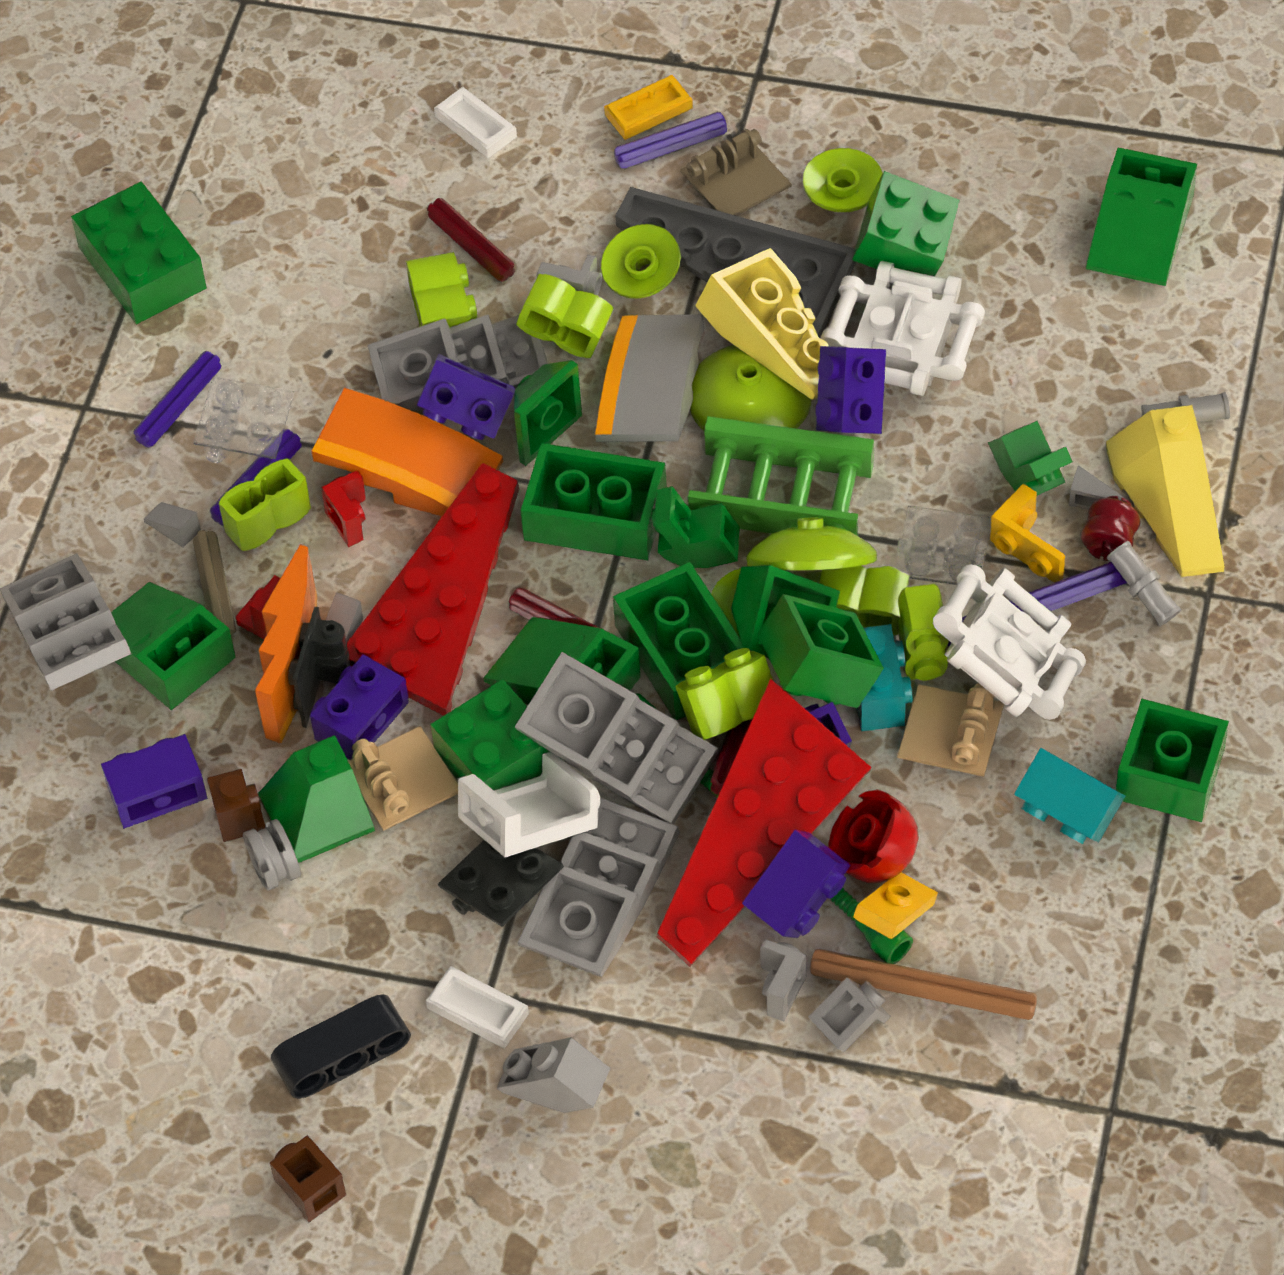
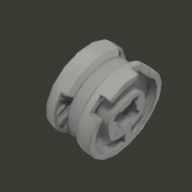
(272, 854)

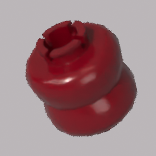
(1109, 526)

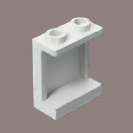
(531, 811)

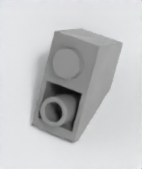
(554, 1075)

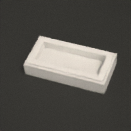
(475, 122)
(477, 1007)

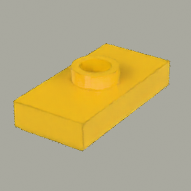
(648, 107)
(895, 905)

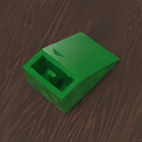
(1142, 216)
(171, 643)
(541, 643)

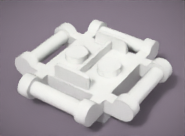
(907, 324)
(1005, 646)

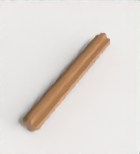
(924, 984)

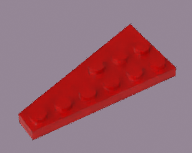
(438, 596)
(781, 781)

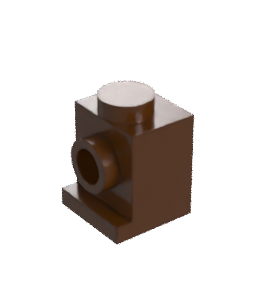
(235, 804)
(323, 1180)

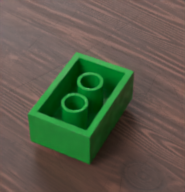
(139, 252)
(592, 501)
(675, 629)

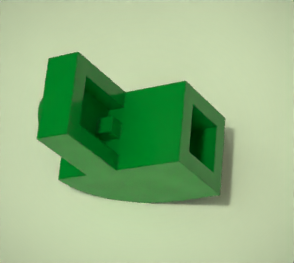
(1028, 460)
(697, 536)

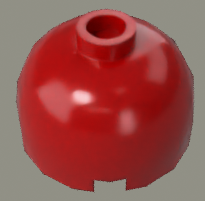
(875, 837)

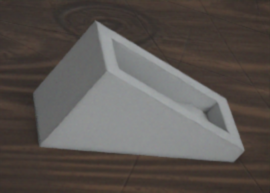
(1088, 489)
(174, 522)
(346, 612)

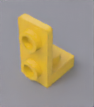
(1012, 537)

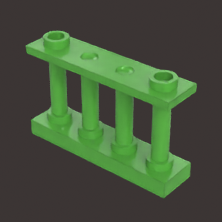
(785, 447)

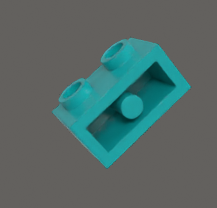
(887, 698)
(1069, 796)

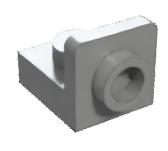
(585, 280)
(785, 976)
(849, 1012)

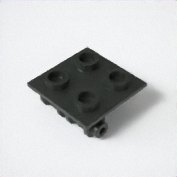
(321, 657)
(497, 883)

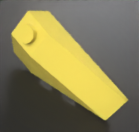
(763, 315)
(1166, 477)

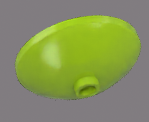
(726, 393)
(812, 548)

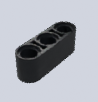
(340, 1046)

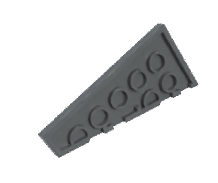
(718, 240)

